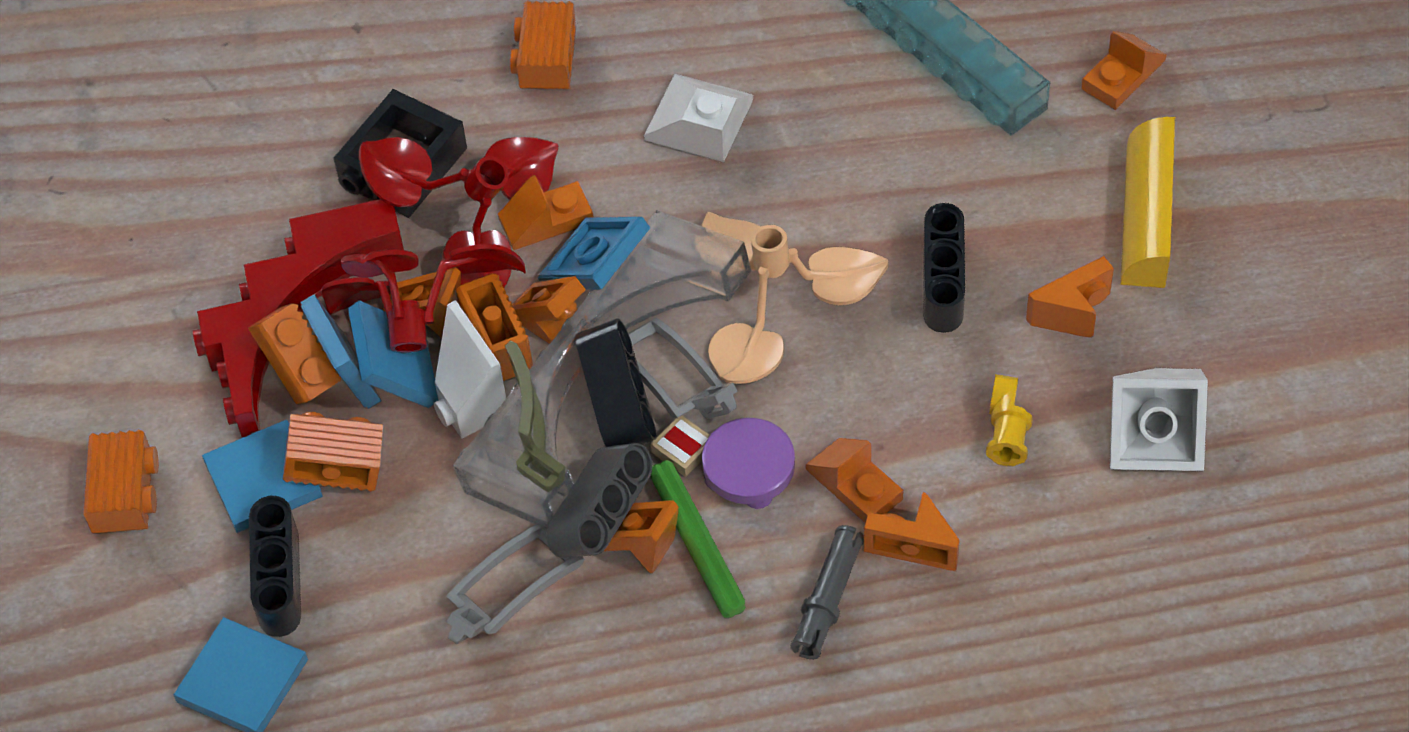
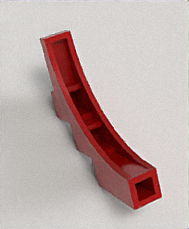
(311, 262)

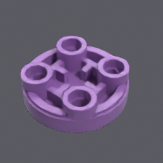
(748, 461)

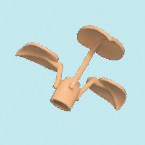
(838, 276)

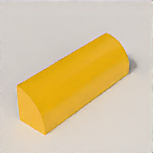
(1148, 204)

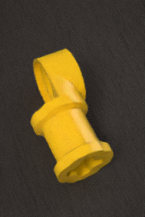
(1009, 423)

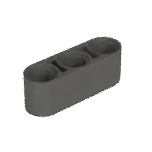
(599, 500)

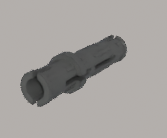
(822, 606)

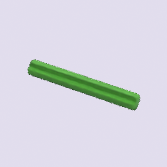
(699, 541)

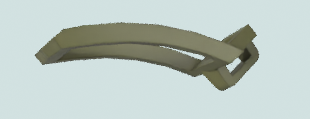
(533, 416)

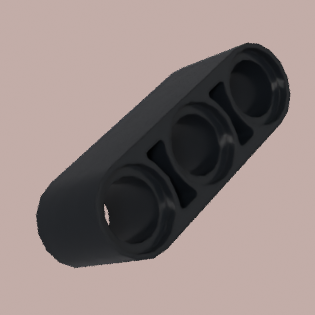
(943, 248)
(615, 384)
(281, 583)

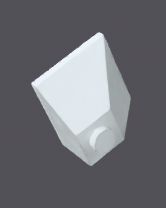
(698, 117)
(466, 376)
(1159, 420)

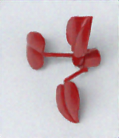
(399, 170)
(405, 317)

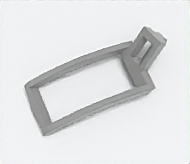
(703, 401)
(476, 618)

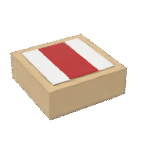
(681, 444)

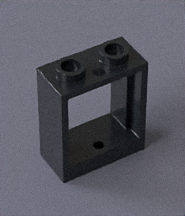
(415, 119)

